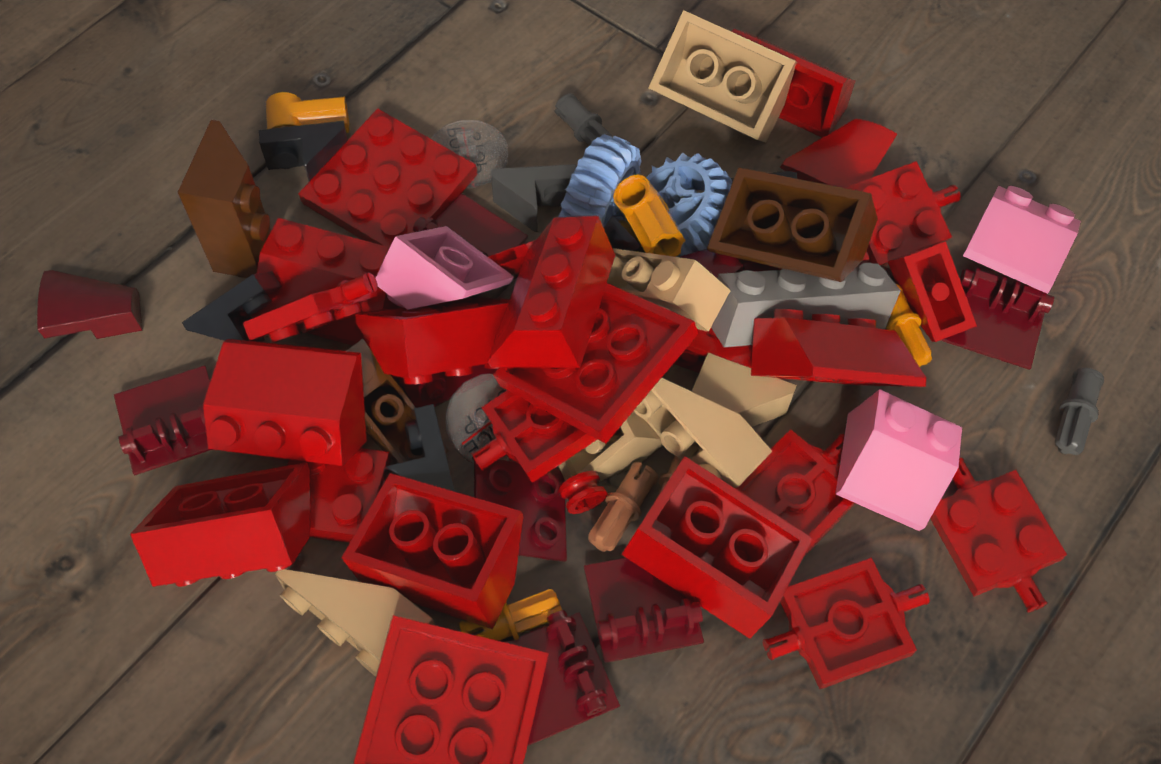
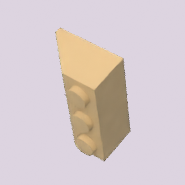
(724, 76)

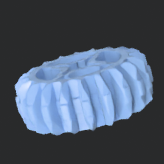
(597, 176)
(692, 211)

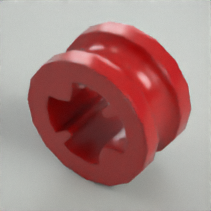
(582, 492)

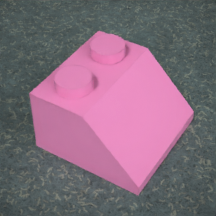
(1023, 238)
(436, 269)
(897, 459)

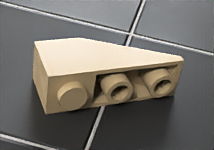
(671, 283)
(703, 432)
(349, 610)

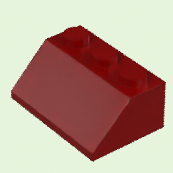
(815, 93)
(314, 261)
(555, 297)
(433, 337)
(831, 351)
(286, 402)
(226, 526)
(718, 548)
(439, 549)

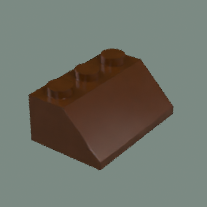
(225, 205)
(794, 224)

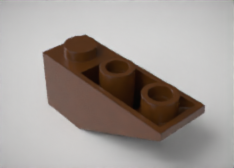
(385, 408)

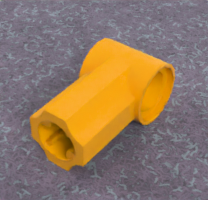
(289, 110)
(648, 216)

